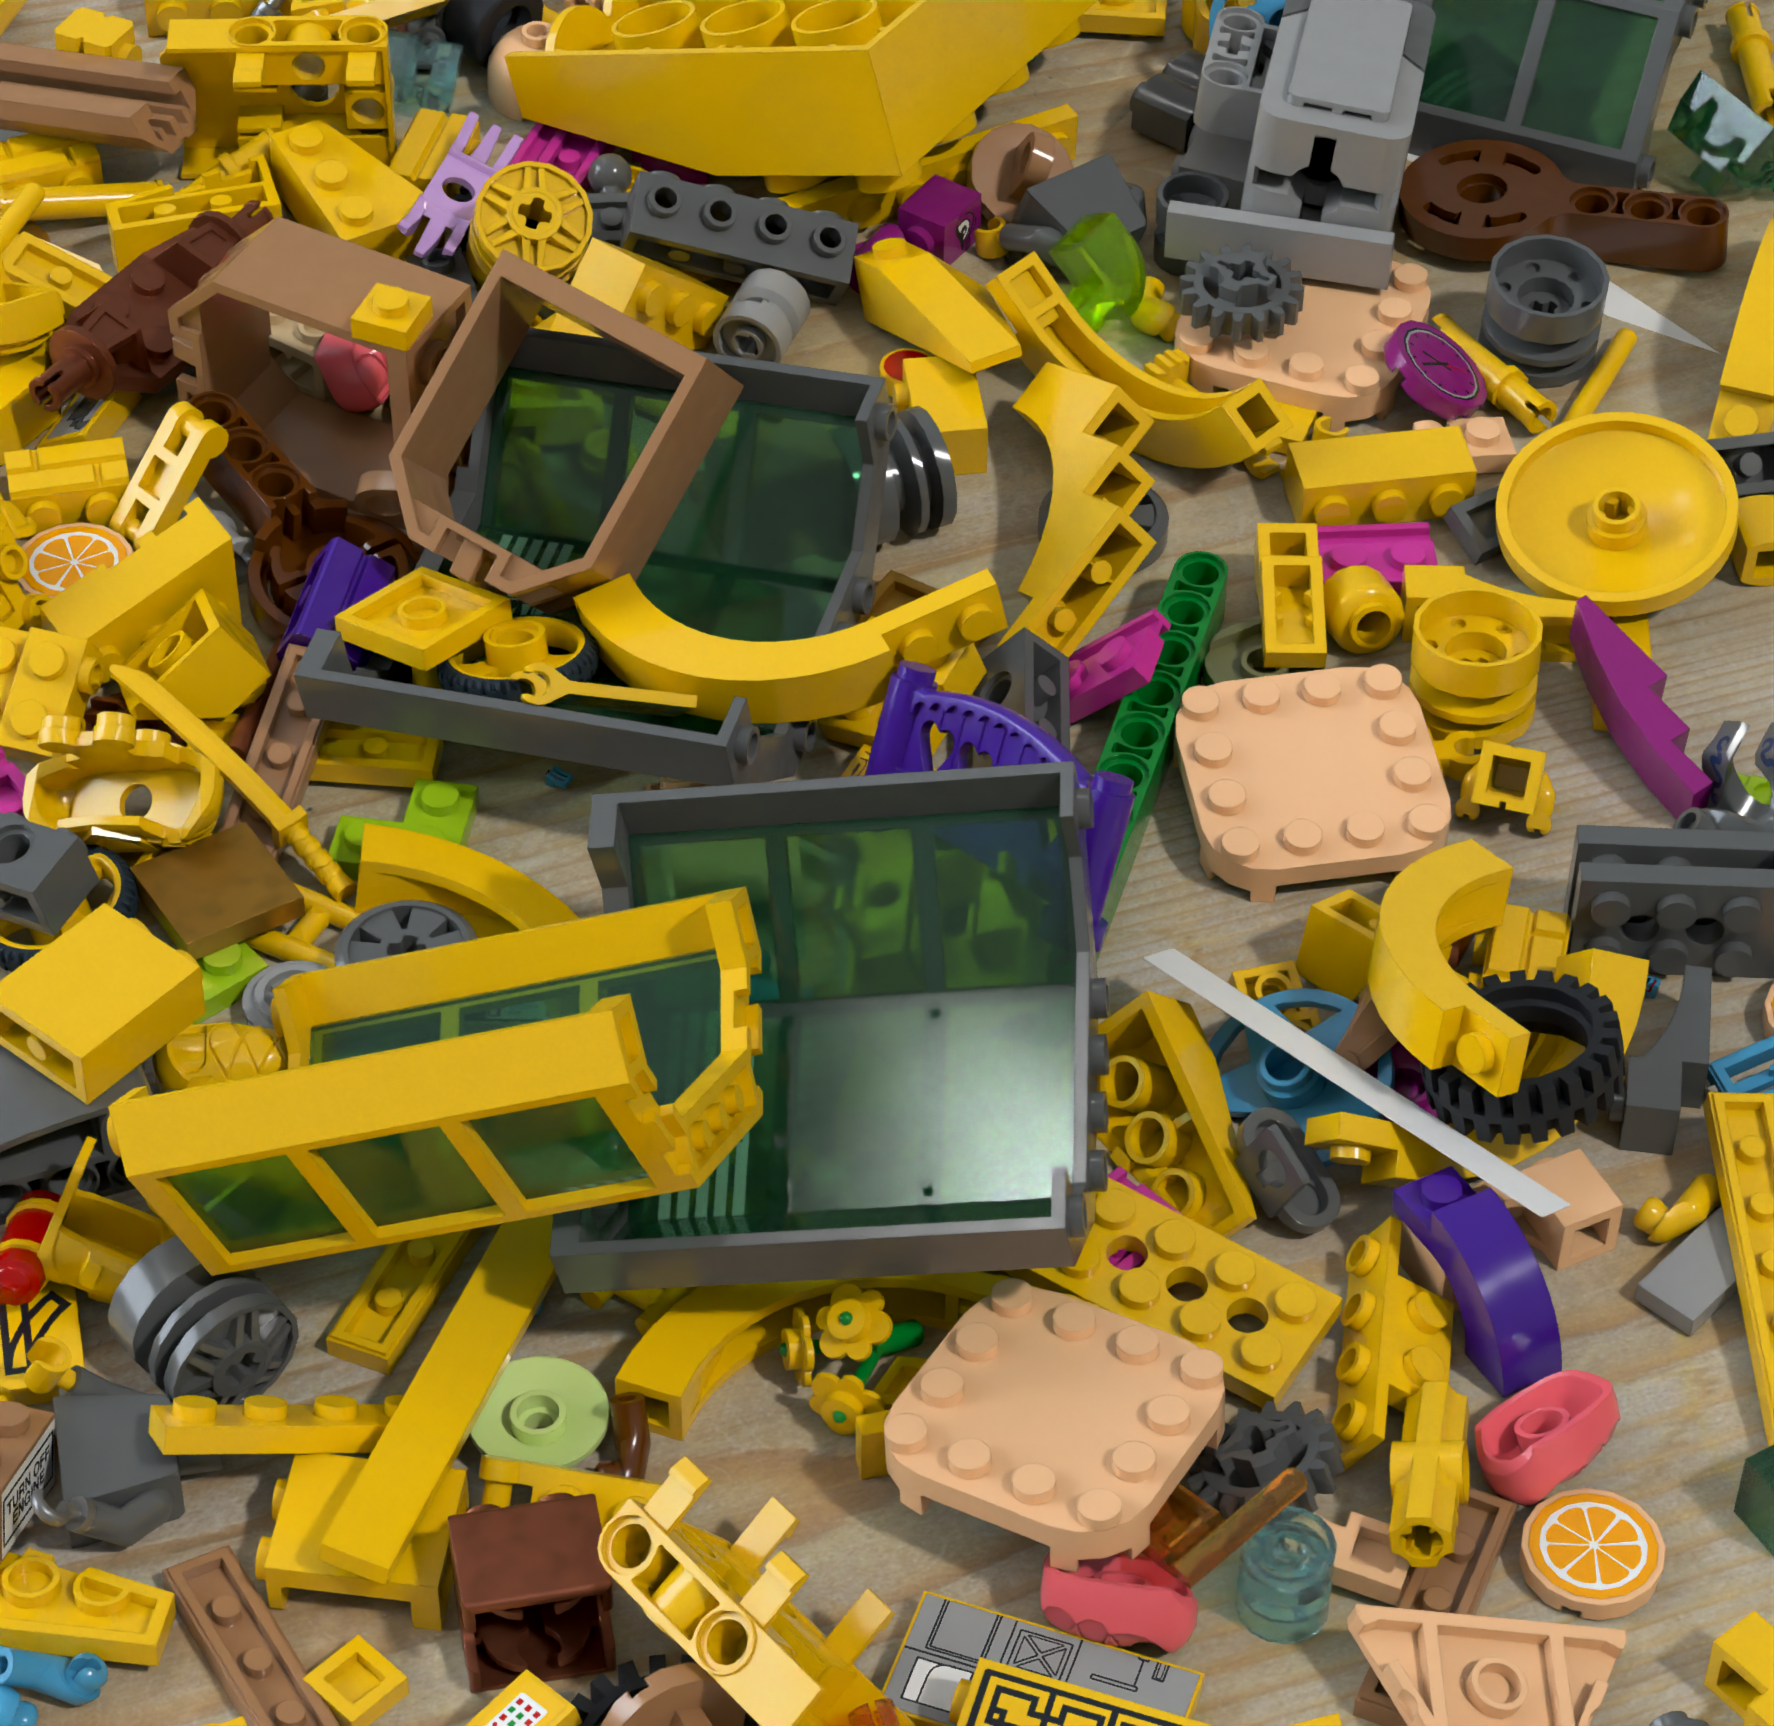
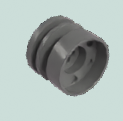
(1545, 308)
(918, 478)
(200, 1330)

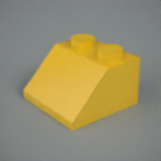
(201, 661)

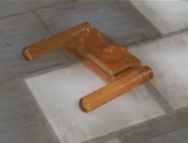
(1193, 1537)

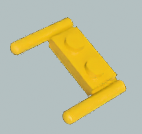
(38, 262)

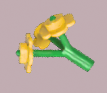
(853, 1328)

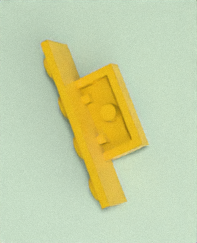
(1390, 1343)

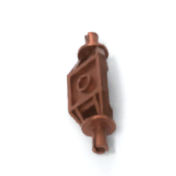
(129, 315)

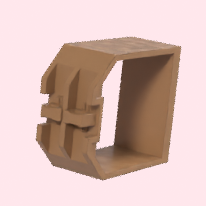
(321, 285)
(465, 386)

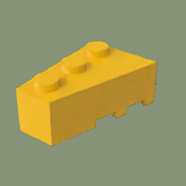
(161, 213)

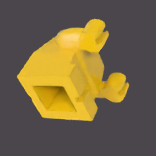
(1510, 777)

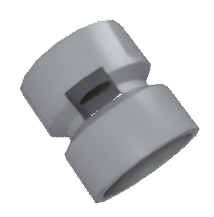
(762, 317)

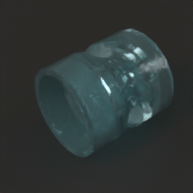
(405, 56)
(1286, 1577)

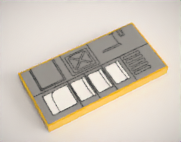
(953, 1635)

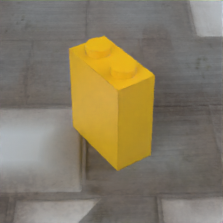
(98, 1002)

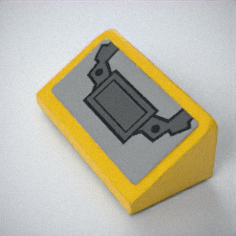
(91, 418)

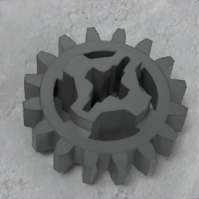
(1241, 293)
(1260, 1449)

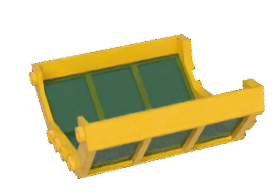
(467, 1089)

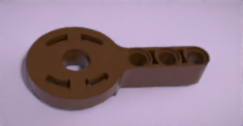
(1495, 183)
(285, 515)

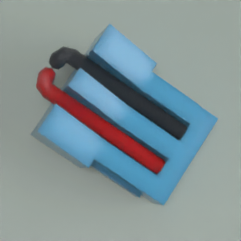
(558, 777)
(1652, 986)

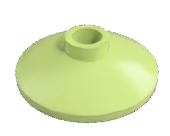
(547, 1395)

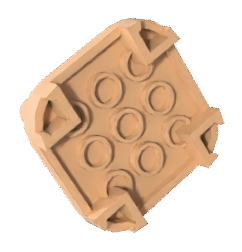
(1326, 360)
(1309, 777)
(1055, 1422)

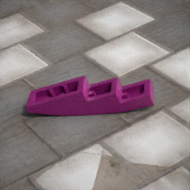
(1629, 699)

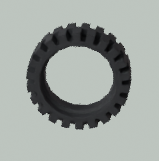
(1555, 1097)

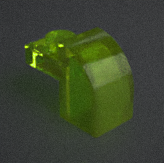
(1103, 267)

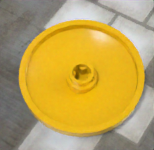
(1617, 512)

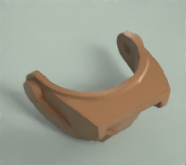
(1366, 1035)

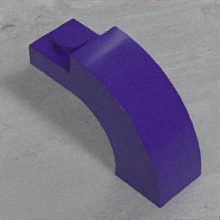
(1493, 1274)

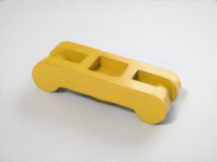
(168, 472)

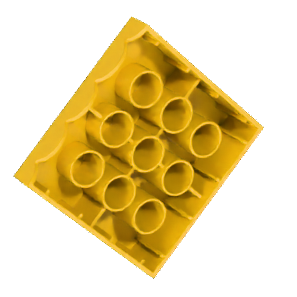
(785, 82)

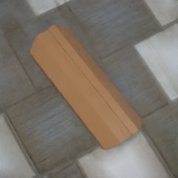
(95, 98)

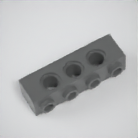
(1030, 680)
(41, 874)

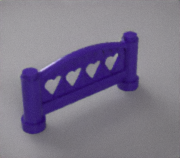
(1010, 739)

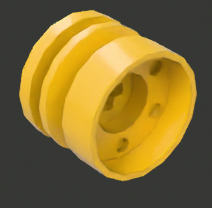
(525, 193)
(1476, 663)

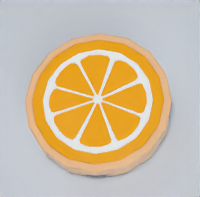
(67, 554)
(1592, 1553)

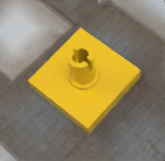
(423, 621)

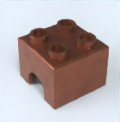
(532, 1591)

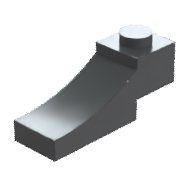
(1668, 1074)

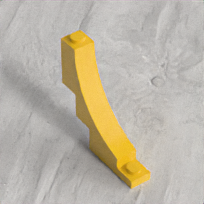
(1088, 537)

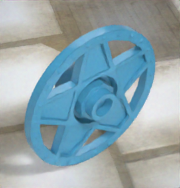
(1284, 1082)

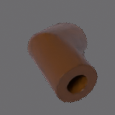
(630, 1436)

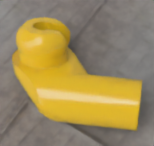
(1154, 314)
(1686, 1213)

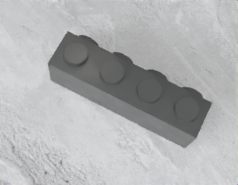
(733, 234)

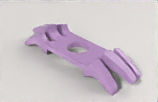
(460, 169)

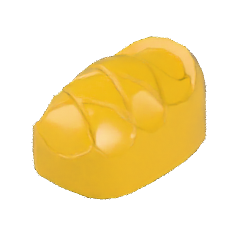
(221, 1051)

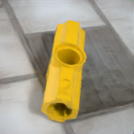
(1429, 1475)

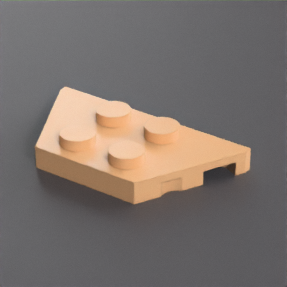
(1485, 1667)

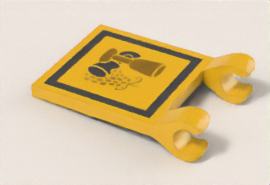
(561, 690)

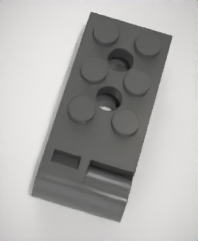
(1675, 898)

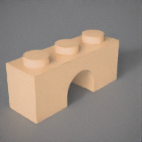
(1563, 1237)

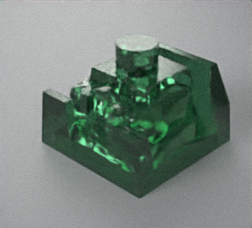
(1726, 136)

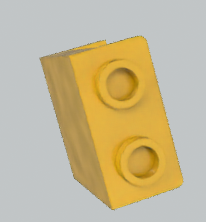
(306, 1508)

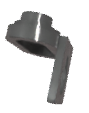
(1285, 1172)

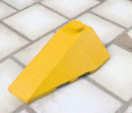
(933, 306)
(1172, 1113)

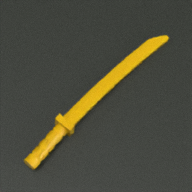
(287, 825)

